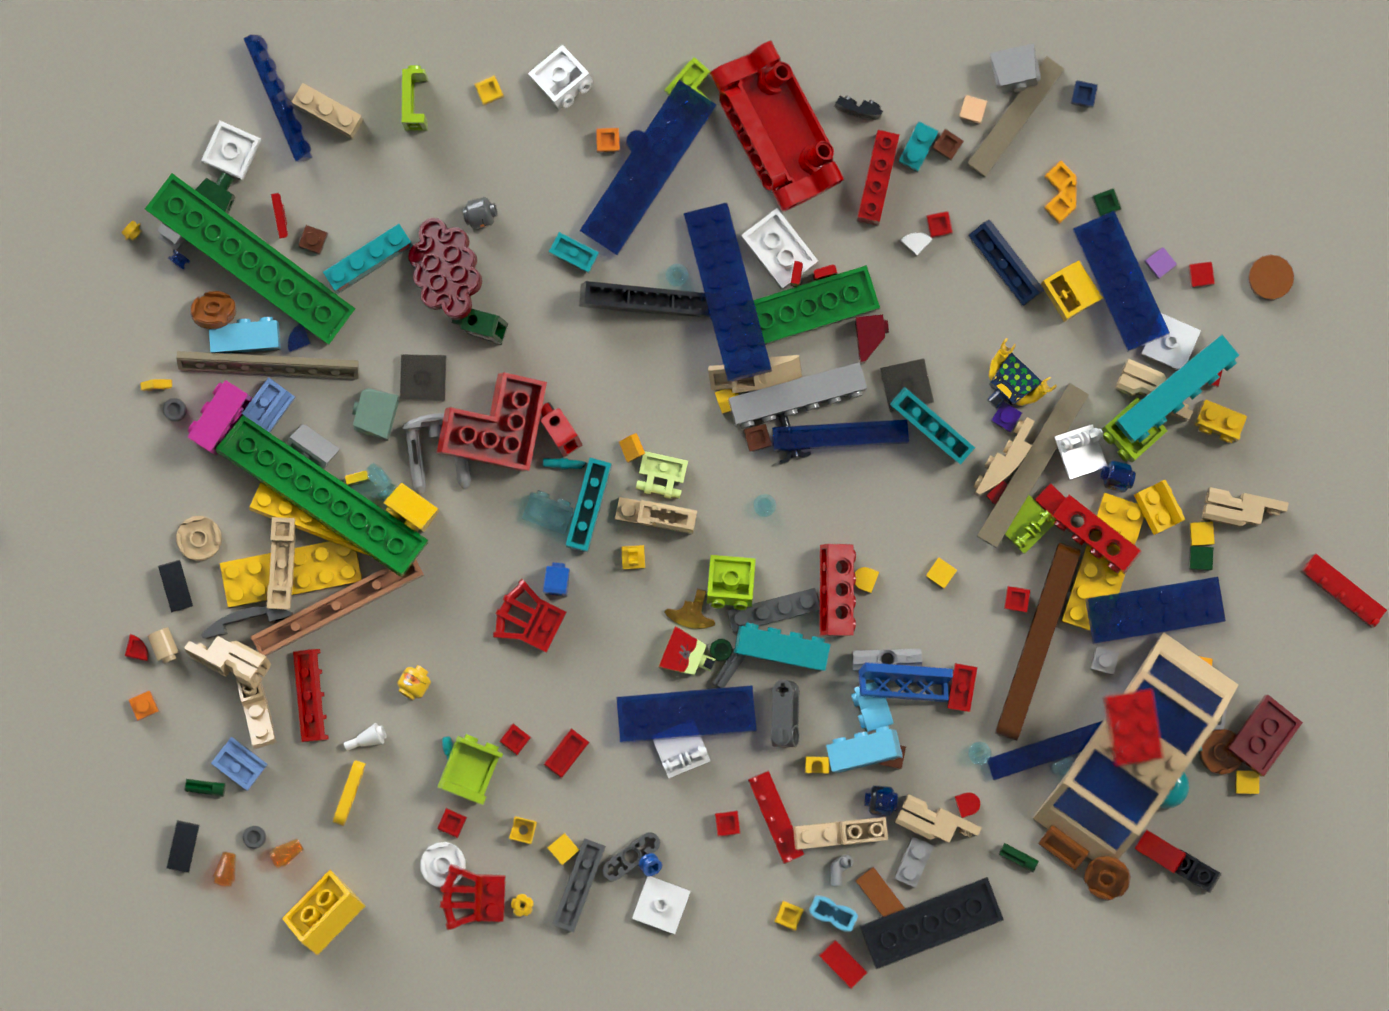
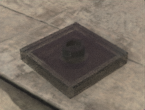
(910, 375)
(423, 377)

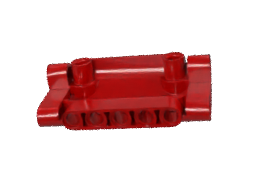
(776, 126)

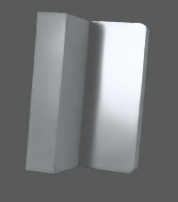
(312, 446)

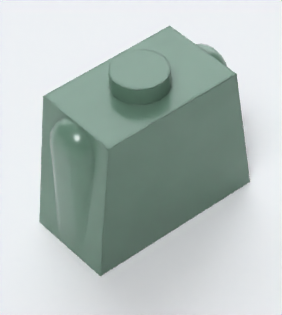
(375, 413)

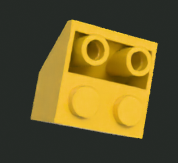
(1071, 290)
(412, 507)

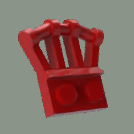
(542, 624)
(488, 900)

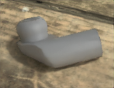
(838, 867)

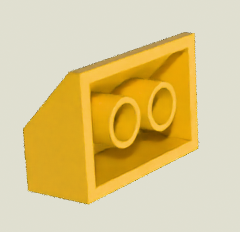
(323, 912)

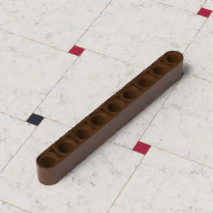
(1038, 641)

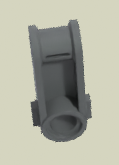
(785, 714)

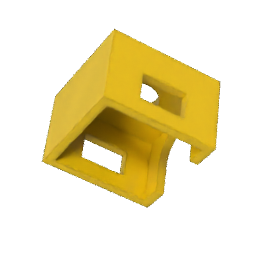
(816, 764)
(516, 835)

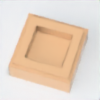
(973, 109)

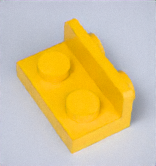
(1220, 421)
(1159, 507)

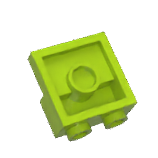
(1129, 450)
(731, 582)

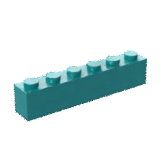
(1176, 389)

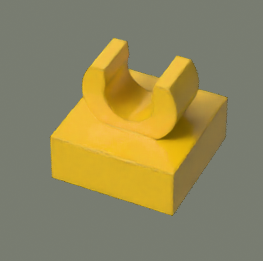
(633, 557)

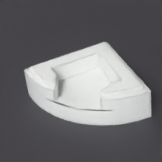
(916, 242)

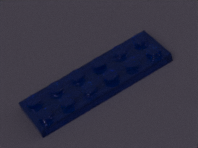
(1121, 281)
(1155, 610)
(686, 714)

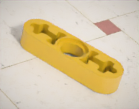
(349, 792)

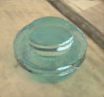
(764, 505)

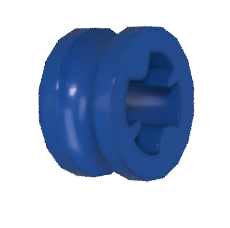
(650, 864)

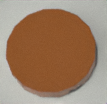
(1271, 277)
(213, 310)
(1216, 756)
(1107, 877)

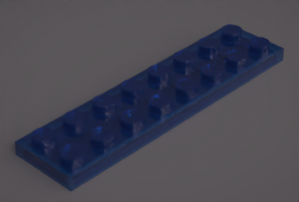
(648, 167)
(727, 292)

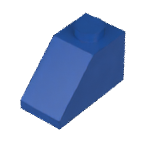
(556, 579)

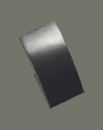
(866, 110)
(175, 586)
(183, 846)
(1198, 872)

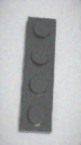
(775, 609)
(579, 885)

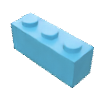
(246, 336)
(864, 749)

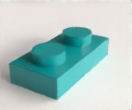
(918, 146)
(573, 252)

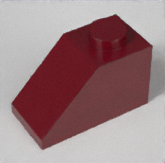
(870, 334)

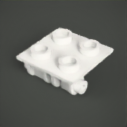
(1081, 451)
(681, 754)

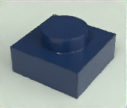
(1084, 94)

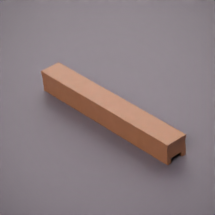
(332, 608)

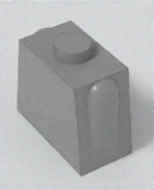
(1015, 68)

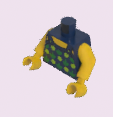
(1014, 380)

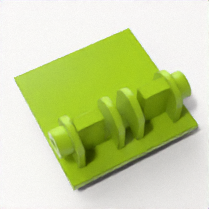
(1029, 525)

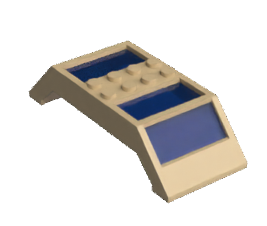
(1111, 804)

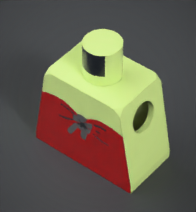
(685, 654)

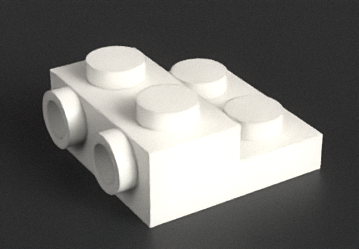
(561, 77)

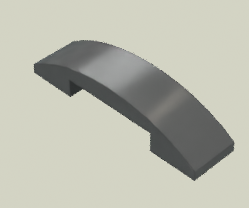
(219, 627)

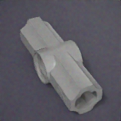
(907, 657)

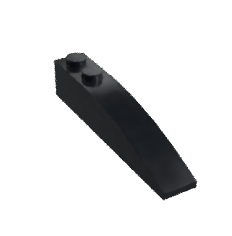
(642, 299)

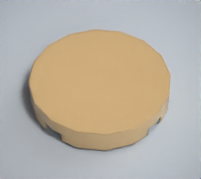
(199, 538)

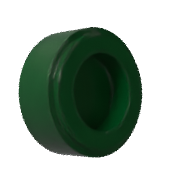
(721, 649)

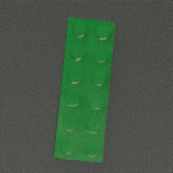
(816, 304)

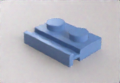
(268, 405)
(239, 763)

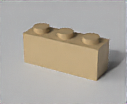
(327, 111)

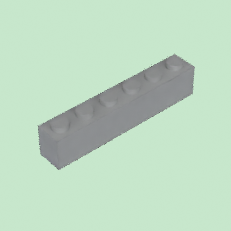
(797, 394)

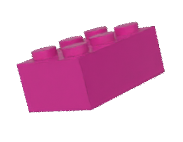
(219, 416)

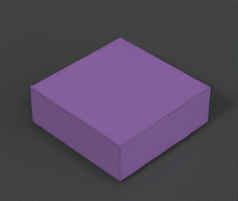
(1160, 262)

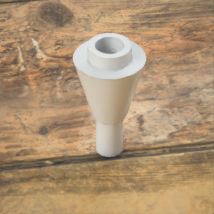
(372, 736)

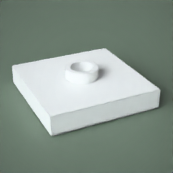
(231, 150)
(1174, 348)
(661, 904)

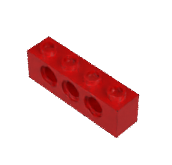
(878, 177)
(1072, 508)
(829, 600)

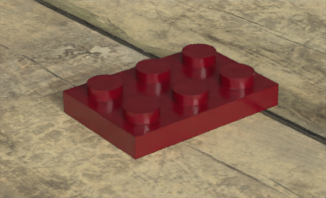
(1264, 735)

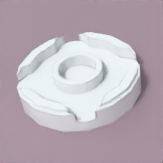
(436, 862)

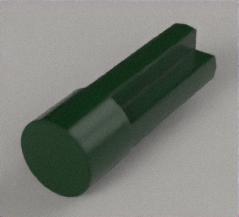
(205, 787)
(1018, 857)

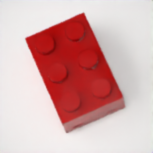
(1133, 727)

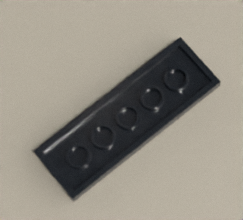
(931, 923)

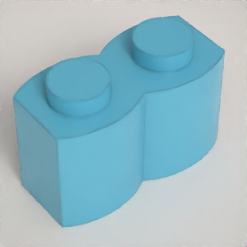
(873, 709)
(839, 915)

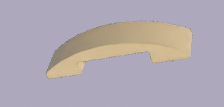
(281, 563)

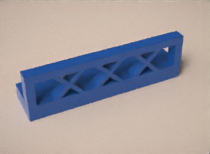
(904, 673)

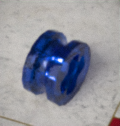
(178, 259)

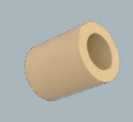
(163, 645)

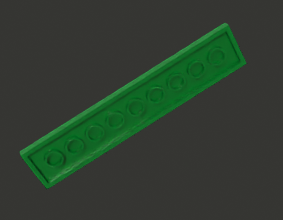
(250, 258)
(322, 496)

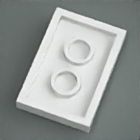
(778, 247)

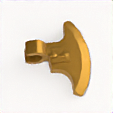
(691, 613)

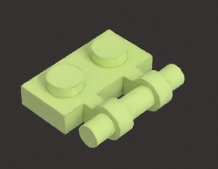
(665, 468)

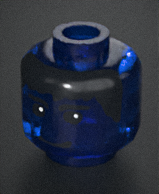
(1118, 476)
(881, 800)

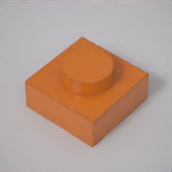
(608, 140)
(143, 705)

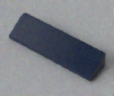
(1006, 262)

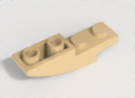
(783, 370)
(1002, 466)
(257, 714)
(840, 833)

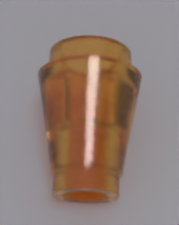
(285, 853)
(225, 870)

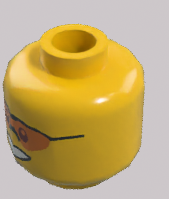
(414, 682)

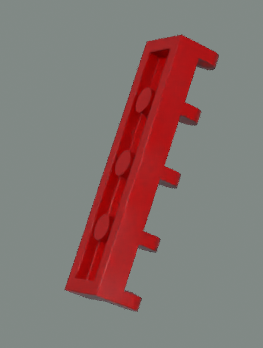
(1344, 590)
(309, 695)
(775, 816)

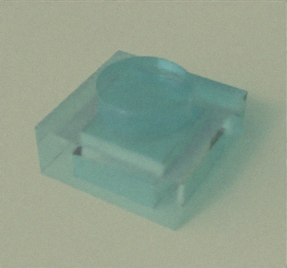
(1062, 766)

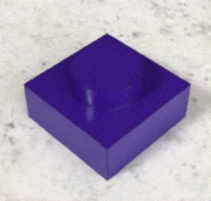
(1006, 417)

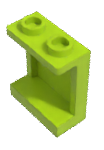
(412, 121)
(469, 768)

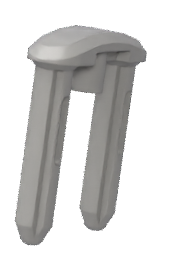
(434, 426)

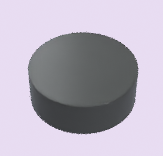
(174, 409)
(254, 837)

